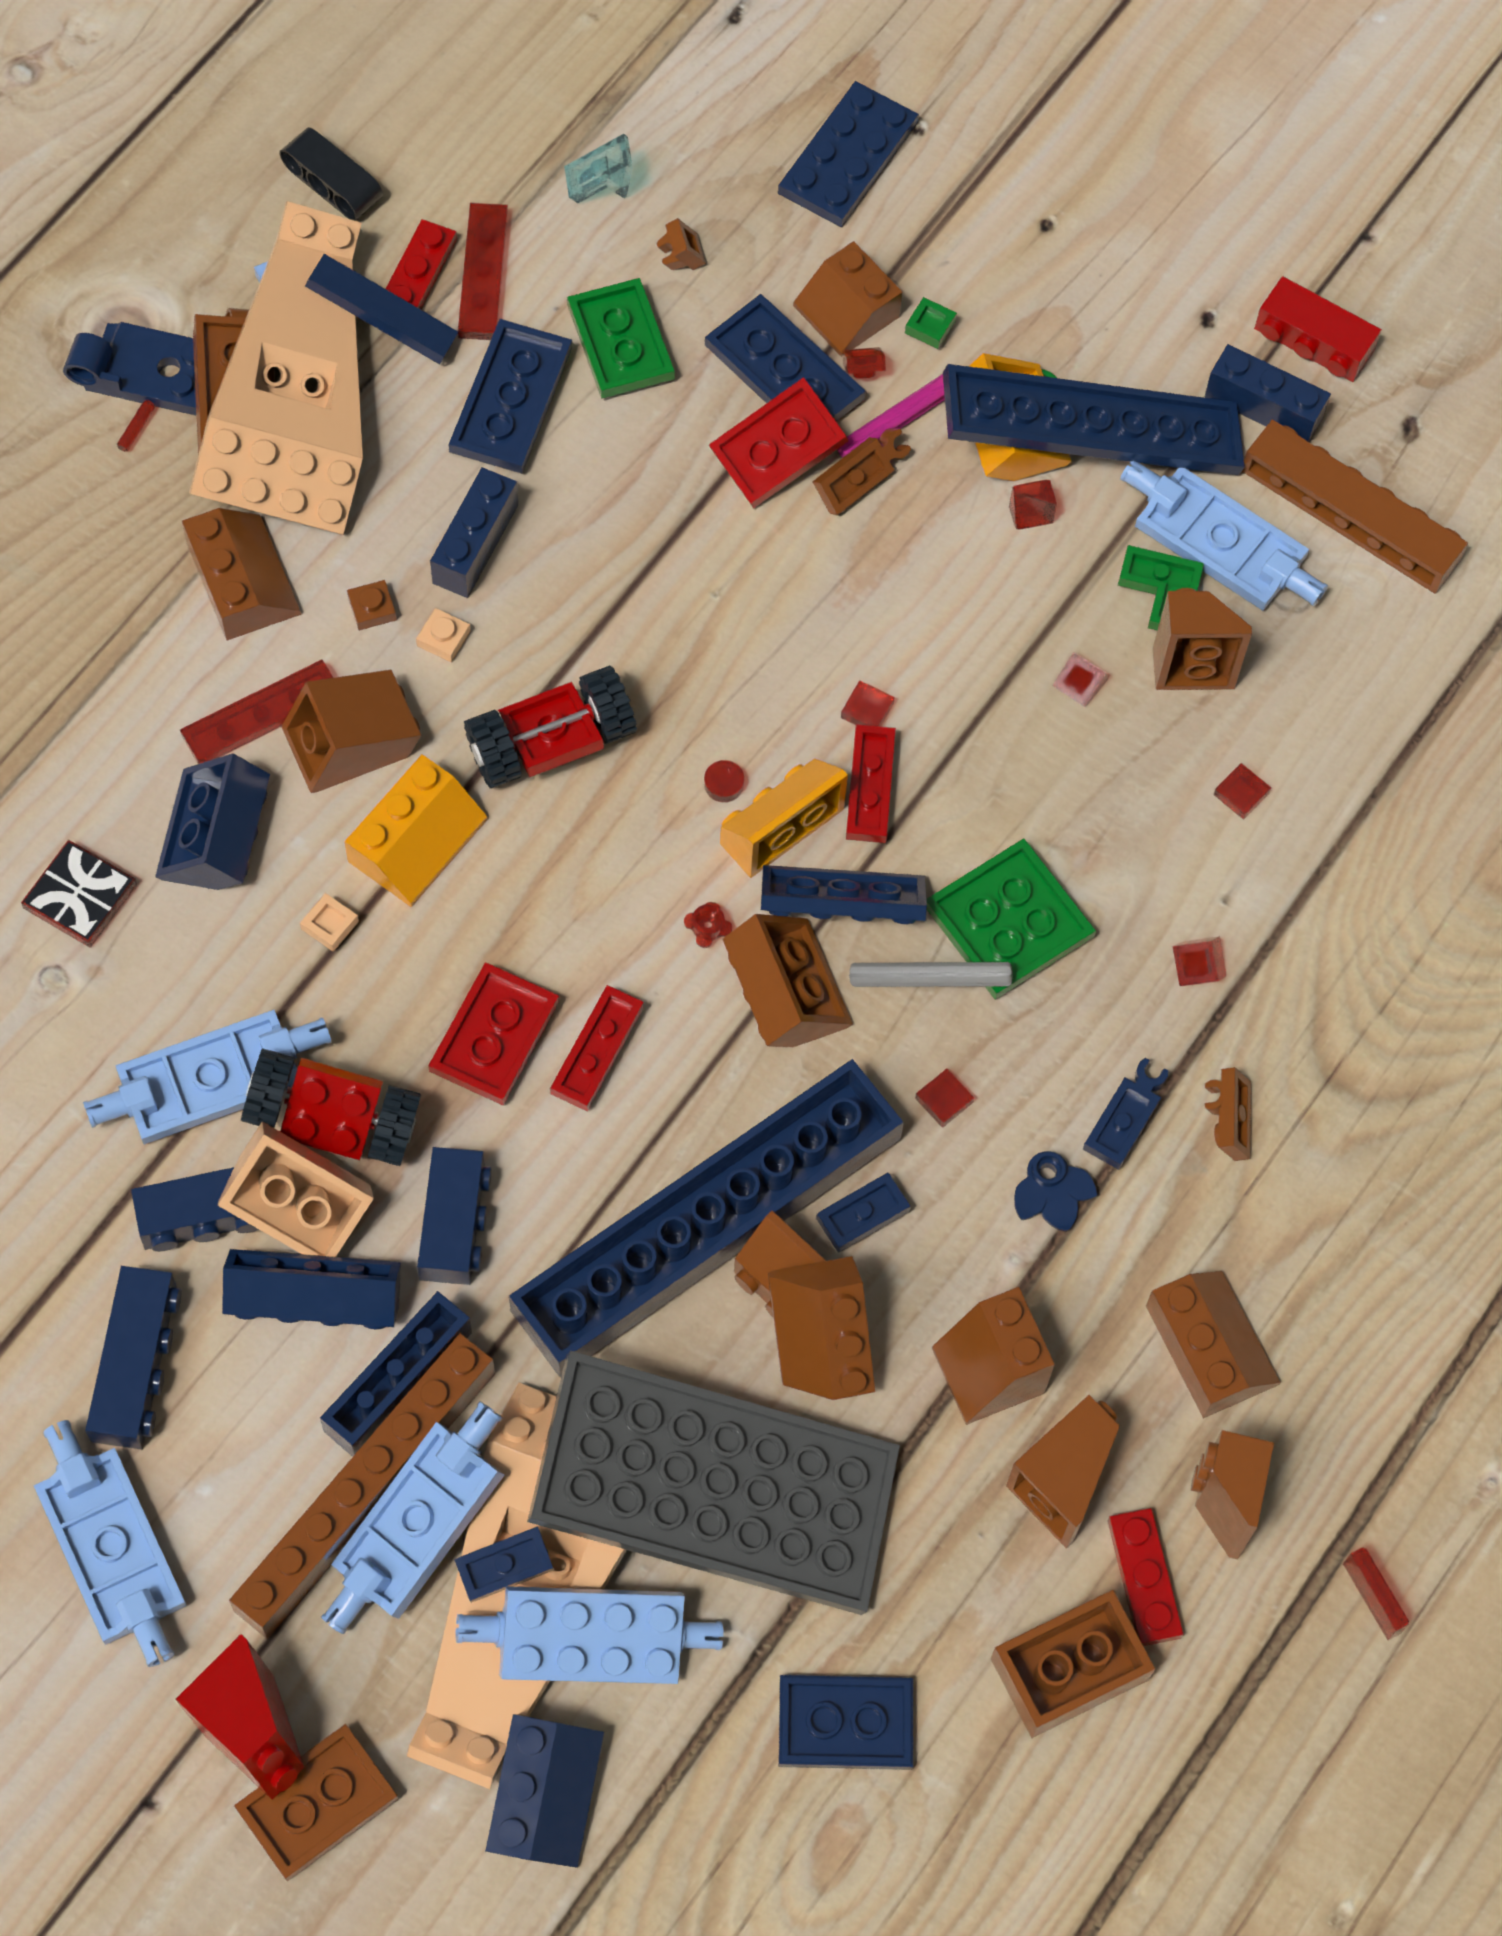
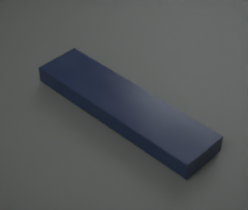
(381, 309)

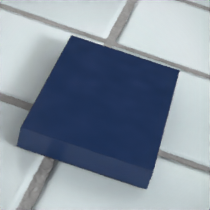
(845, 1722)

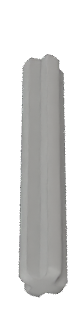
(931, 974)

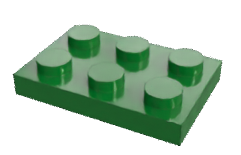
(620, 338)

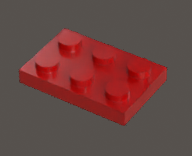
(778, 442)
(494, 1033)

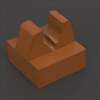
(684, 246)

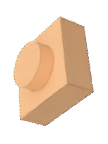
(443, 635)
(329, 922)

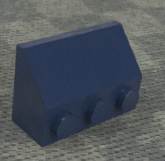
(213, 823)
(545, 1791)

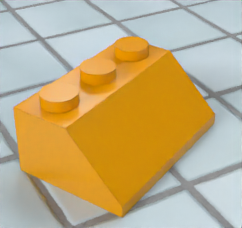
(1015, 462)
(784, 815)
(415, 831)

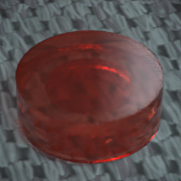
(724, 781)

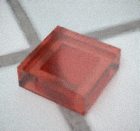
(867, 706)
(1242, 791)
(944, 1098)

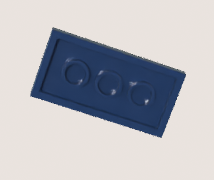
(848, 154)
(775, 354)
(510, 396)
(843, 893)

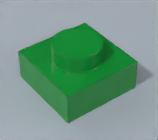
(930, 323)

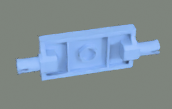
(1222, 534)
(200, 1076)
(416, 1520)
(109, 1544)
(590, 1634)

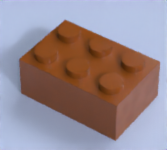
(1072, 1663)

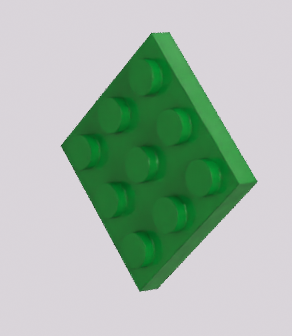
(1010, 914)

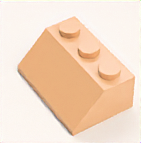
(295, 1194)

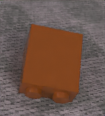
(349, 727)
(994, 1357)
(1064, 1467)

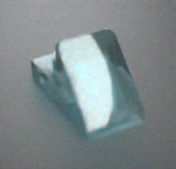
(601, 169)

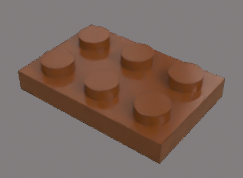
(323, 1806)

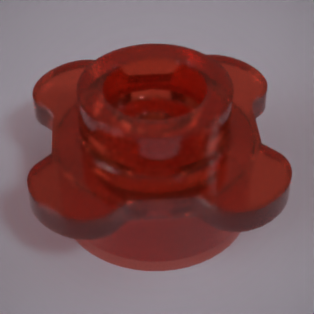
(707, 913)

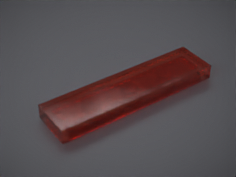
(482, 271)
(249, 716)

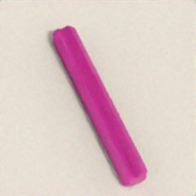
(898, 415)

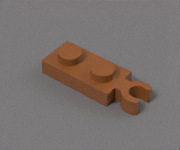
(859, 471)

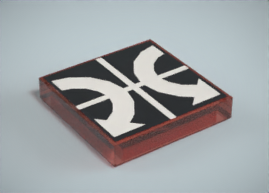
(79, 893)

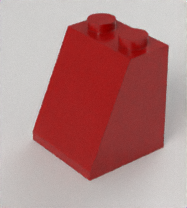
(245, 1717)

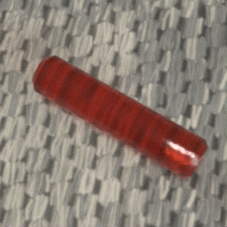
(135, 425)

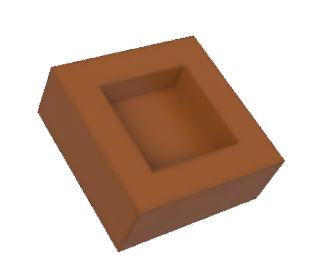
(371, 605)

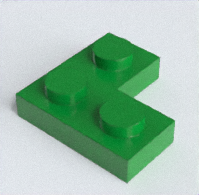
(1157, 575)

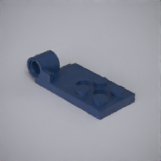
(129, 365)

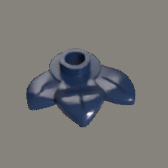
(1056, 1196)

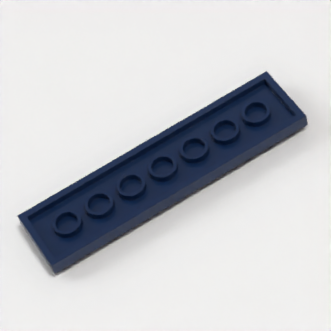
(1092, 419)

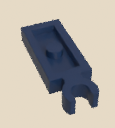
(1125, 1117)

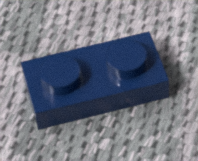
(863, 1212)
(504, 1564)

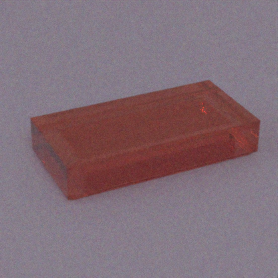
(1376, 1593)

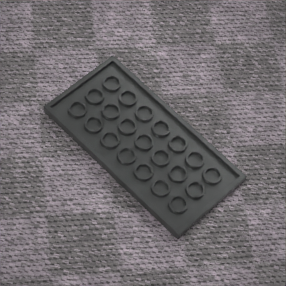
(714, 1483)

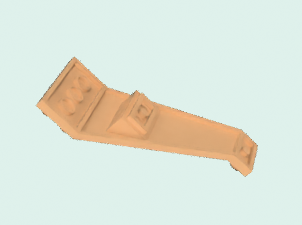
(277, 442)
(468, 1700)

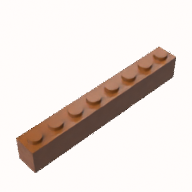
(345, 1503)

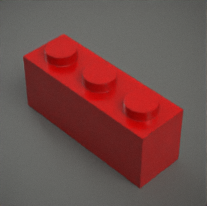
(1317, 329)

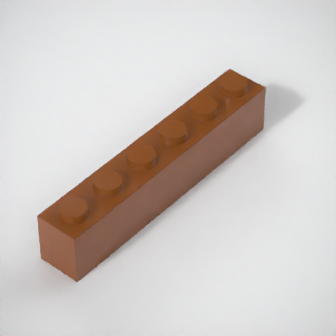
(1354, 506)

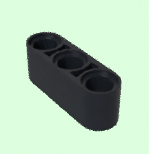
(331, 173)

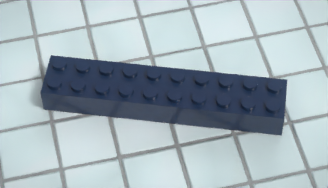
(705, 1216)

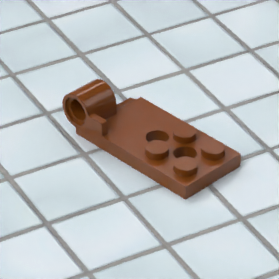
(213, 346)

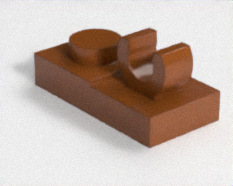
(1234, 1112)

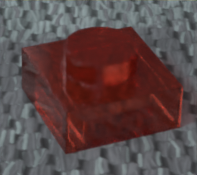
(864, 361)

